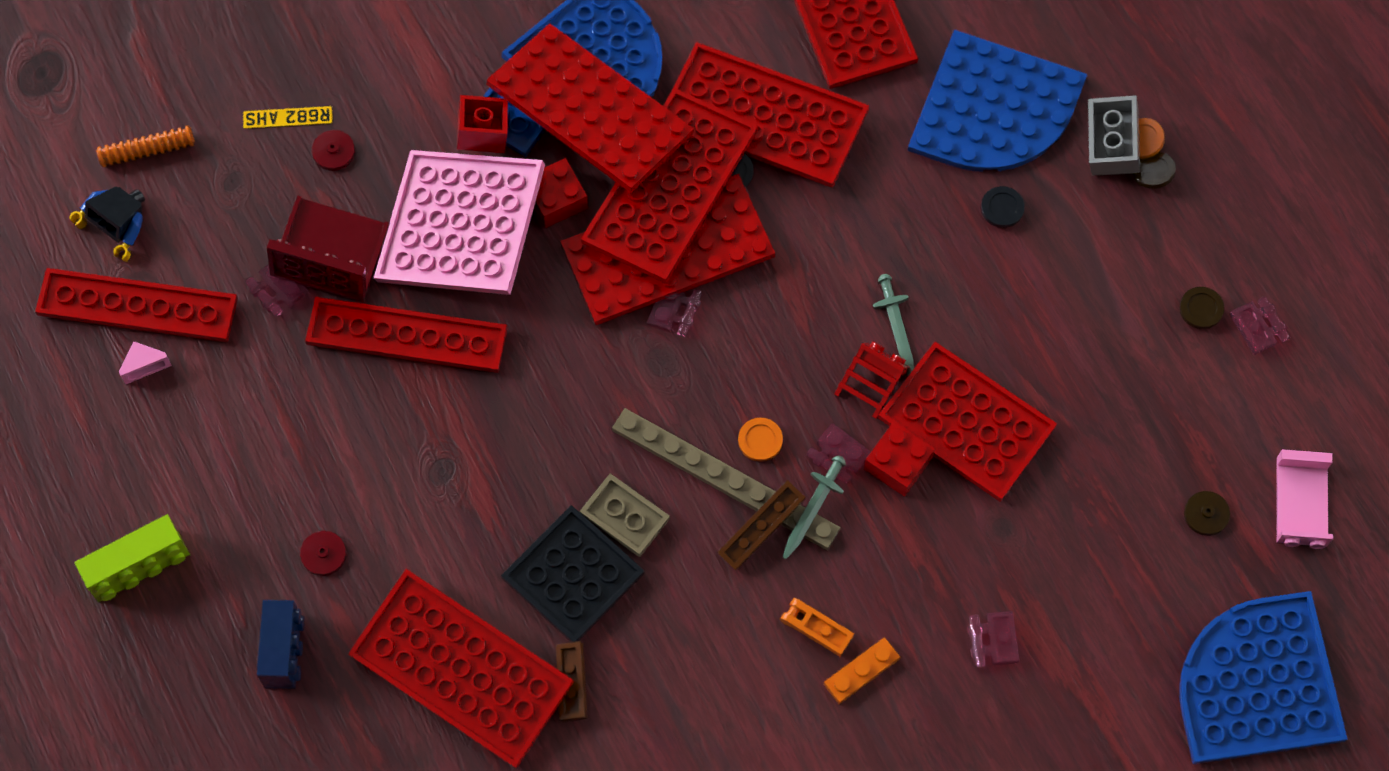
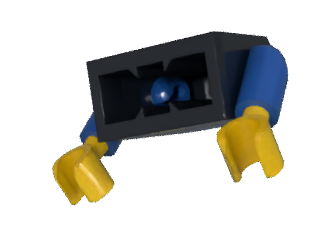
(115, 214)

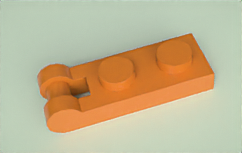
(817, 627)

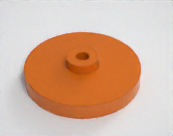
(1150, 137)
(760, 439)

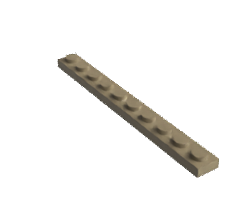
(714, 472)

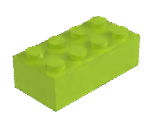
(132, 559)

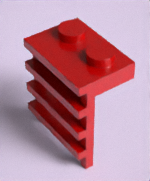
(876, 360)

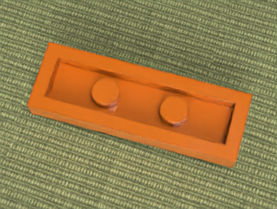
(861, 670)

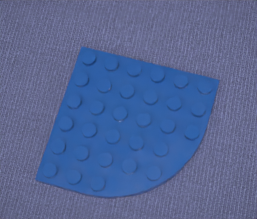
(611, 31)
(994, 106)
(1259, 682)

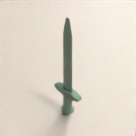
(891, 304)
(826, 484)

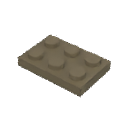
(624, 515)

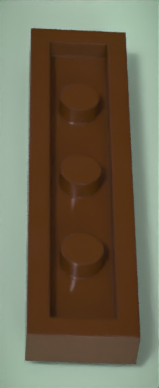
(761, 525)

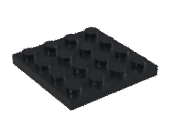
(572, 574)

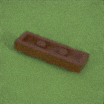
(571, 663)

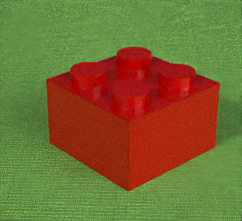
(482, 124)
(559, 194)
(899, 459)

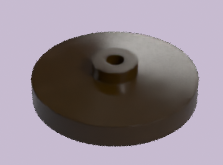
(1156, 171)
(1201, 307)
(1207, 513)

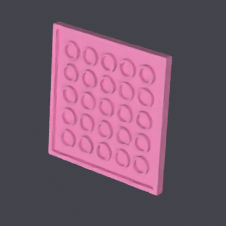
(460, 222)

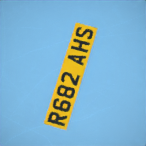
(287, 117)

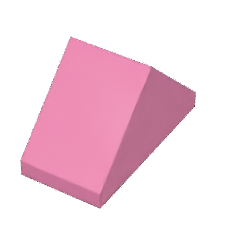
(142, 362)

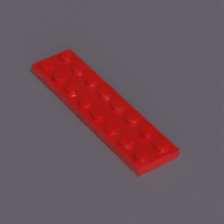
(136, 305)
(406, 334)

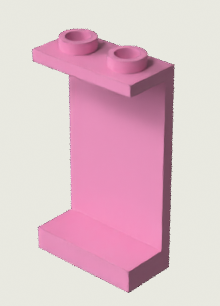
(1303, 498)

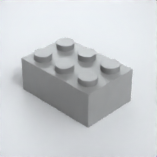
(1114, 135)

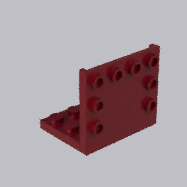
(328, 249)

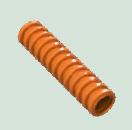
(145, 146)

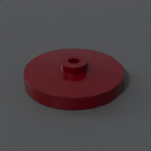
(333, 150)
(323, 553)

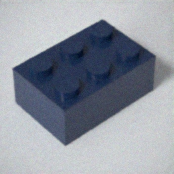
(280, 644)

